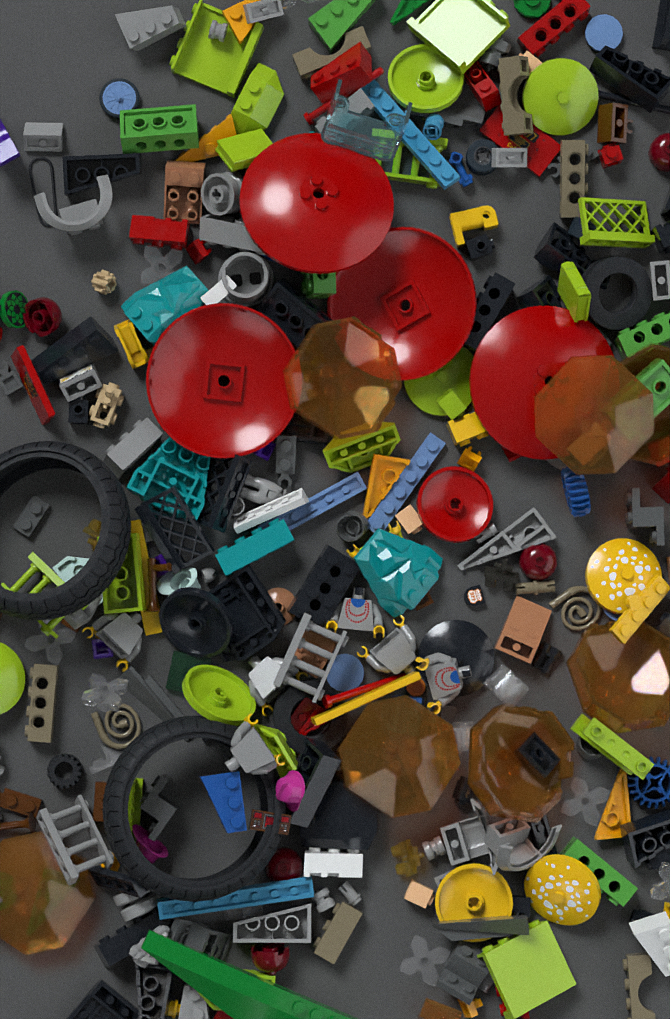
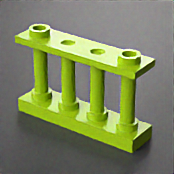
(440, 144)
(48, 578)
(612, 746)

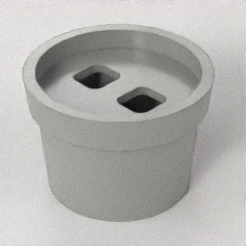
(244, 264)

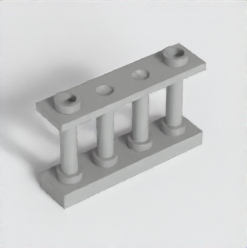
(291, 660)
(63, 854)

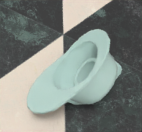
(171, 582)

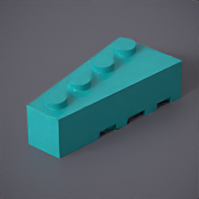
(254, 547)

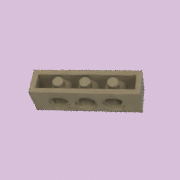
(567, 148)
(45, 733)

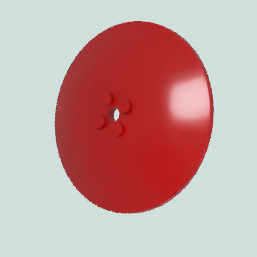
(308, 230)
(432, 278)
(514, 365)
(186, 373)

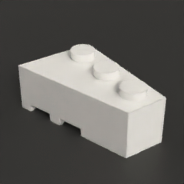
(333, 863)
(654, 936)

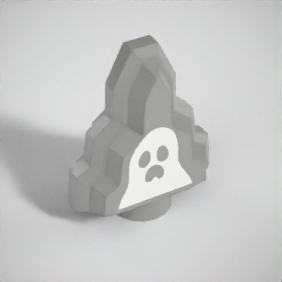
(140, 956)

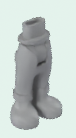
(267, 491)

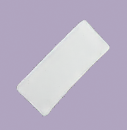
(217, 292)

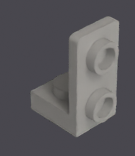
(83, 616)

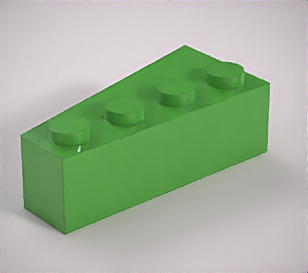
(337, 19)

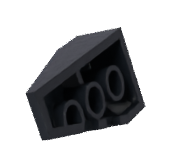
(559, 248)
(540, 294)

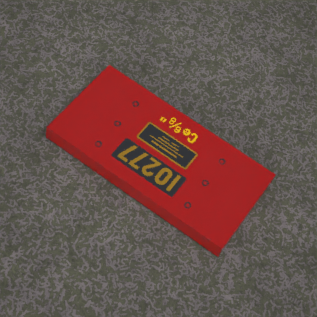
(540, 146)
(32, 385)

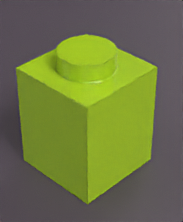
(451, 404)

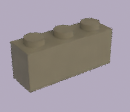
(337, 931)

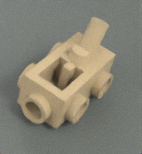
(108, 399)

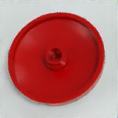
(454, 504)

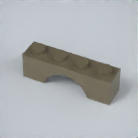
(309, 62)
(512, 73)
(638, 968)

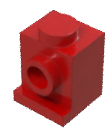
(610, 155)

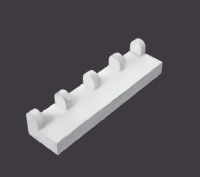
(270, 510)

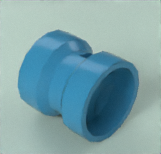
(433, 126)

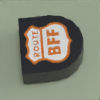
(473, 596)

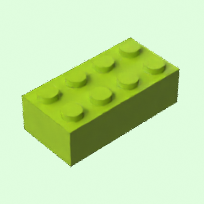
(127, 589)

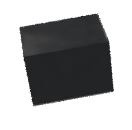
(537, 756)

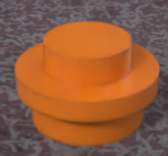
(416, 688)

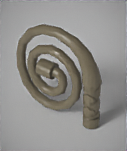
(581, 612)
(122, 724)

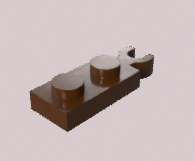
(19, 802)

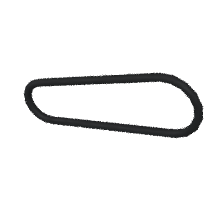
(53, 187)

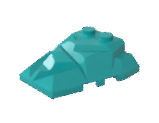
(163, 302)
(170, 467)
(398, 570)

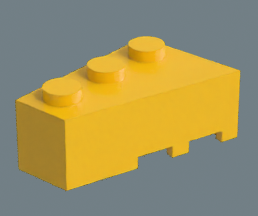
(465, 429)

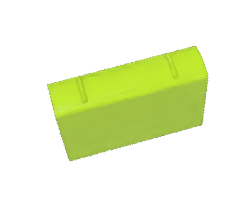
(242, 149)
(574, 291)

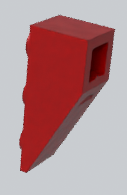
(482, 87)

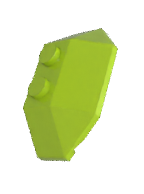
(257, 100)
(357, 451)
(277, 744)

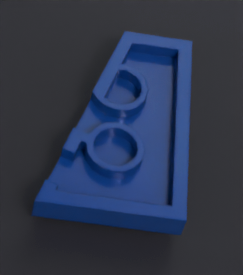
(227, 799)

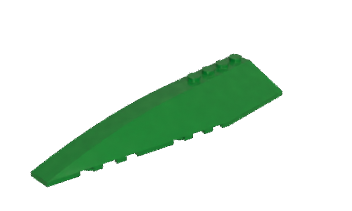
(232, 988)

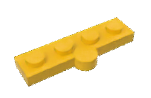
(639, 608)

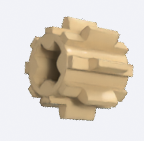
(104, 282)

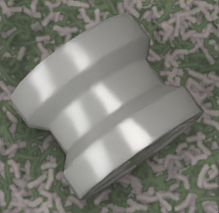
(218, 31)

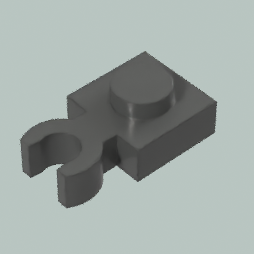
(9, 381)

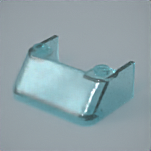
(363, 133)

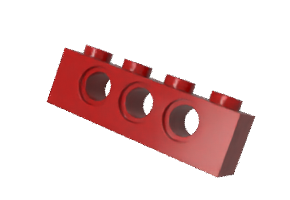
(528, 40)

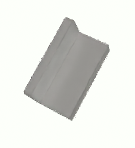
(43, 137)

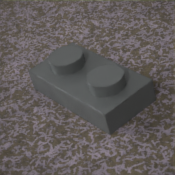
(31, 516)

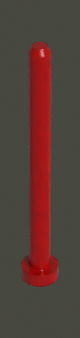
(323, 108)
(329, 700)

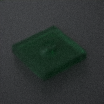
(180, 665)

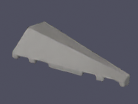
(524, 532)

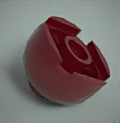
(660, 152)
(42, 316)
(538, 561)
(284, 865)
(270, 957)

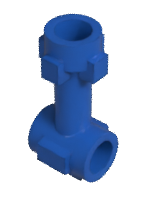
(455, 160)

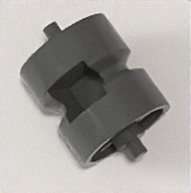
(491, 57)

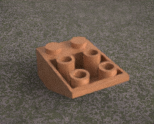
(183, 190)
(523, 629)

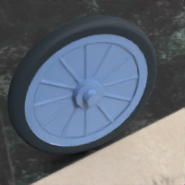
(117, 96)

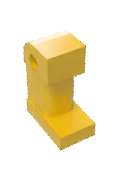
(471, 220)
(135, 352)

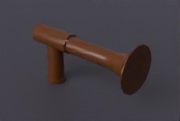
(153, 568)
(28, 823)

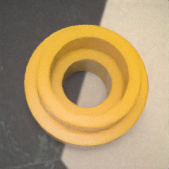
(174, 1009)

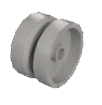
(222, 193)
(137, 906)

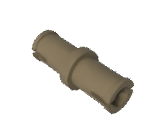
(535, 587)

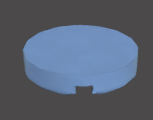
(603, 31)
(345, 673)

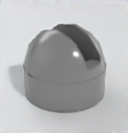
(208, 574)

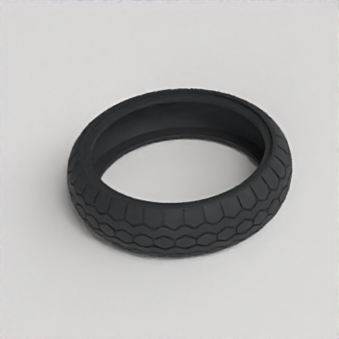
(112, 541)
(120, 836)

